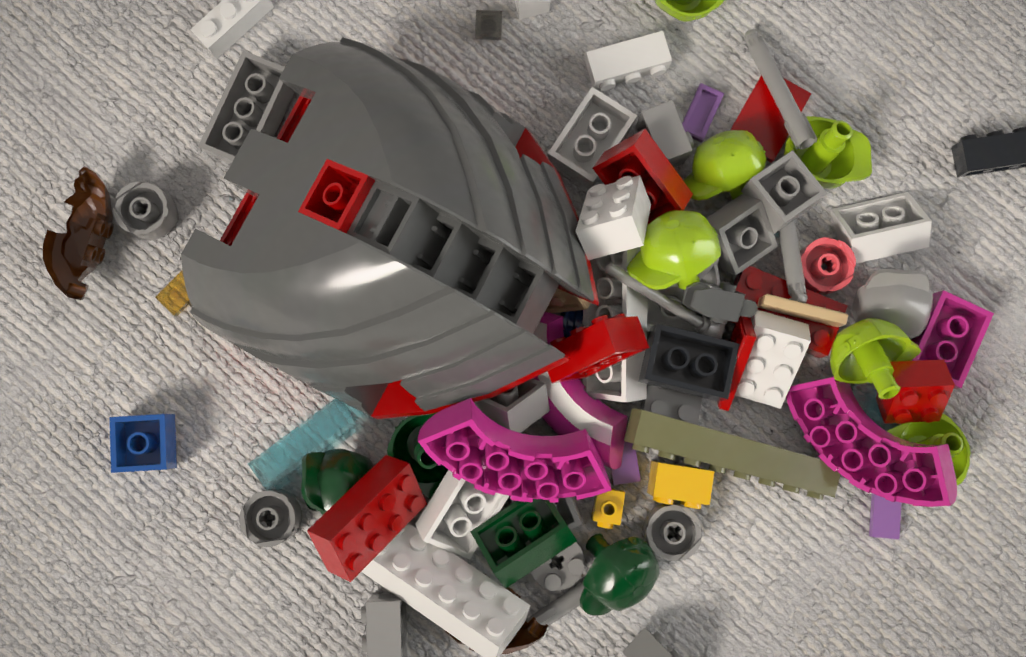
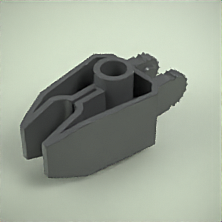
(718, 301)

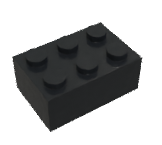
(689, 362)

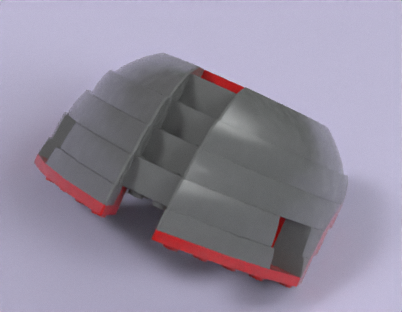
(390, 240)

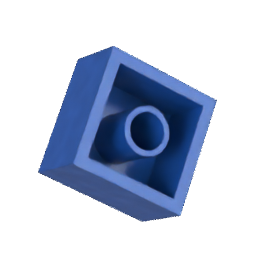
(143, 443)

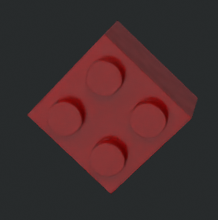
(923, 392)

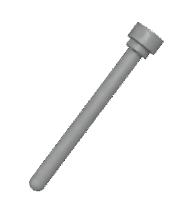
(703, 324)

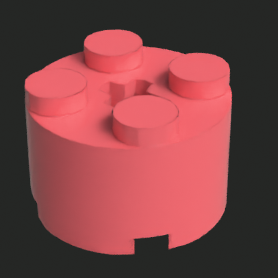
(839, 262)

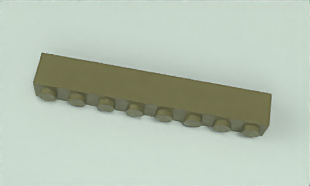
(730, 452)

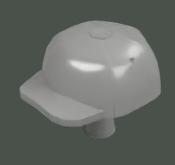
(896, 297)

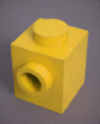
(608, 508)

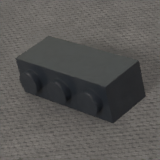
(990, 153)

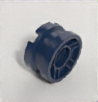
(571, 321)

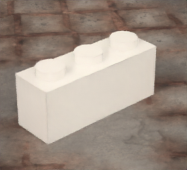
(229, 23)
(628, 61)

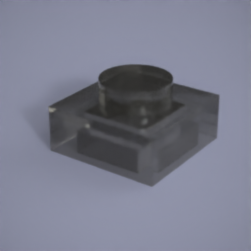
(488, 25)

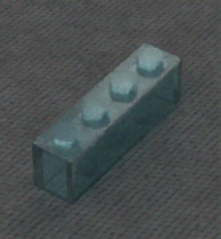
(313, 435)

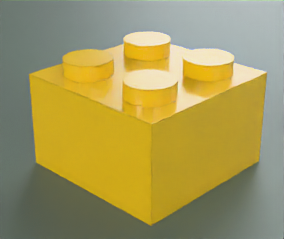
(682, 483)

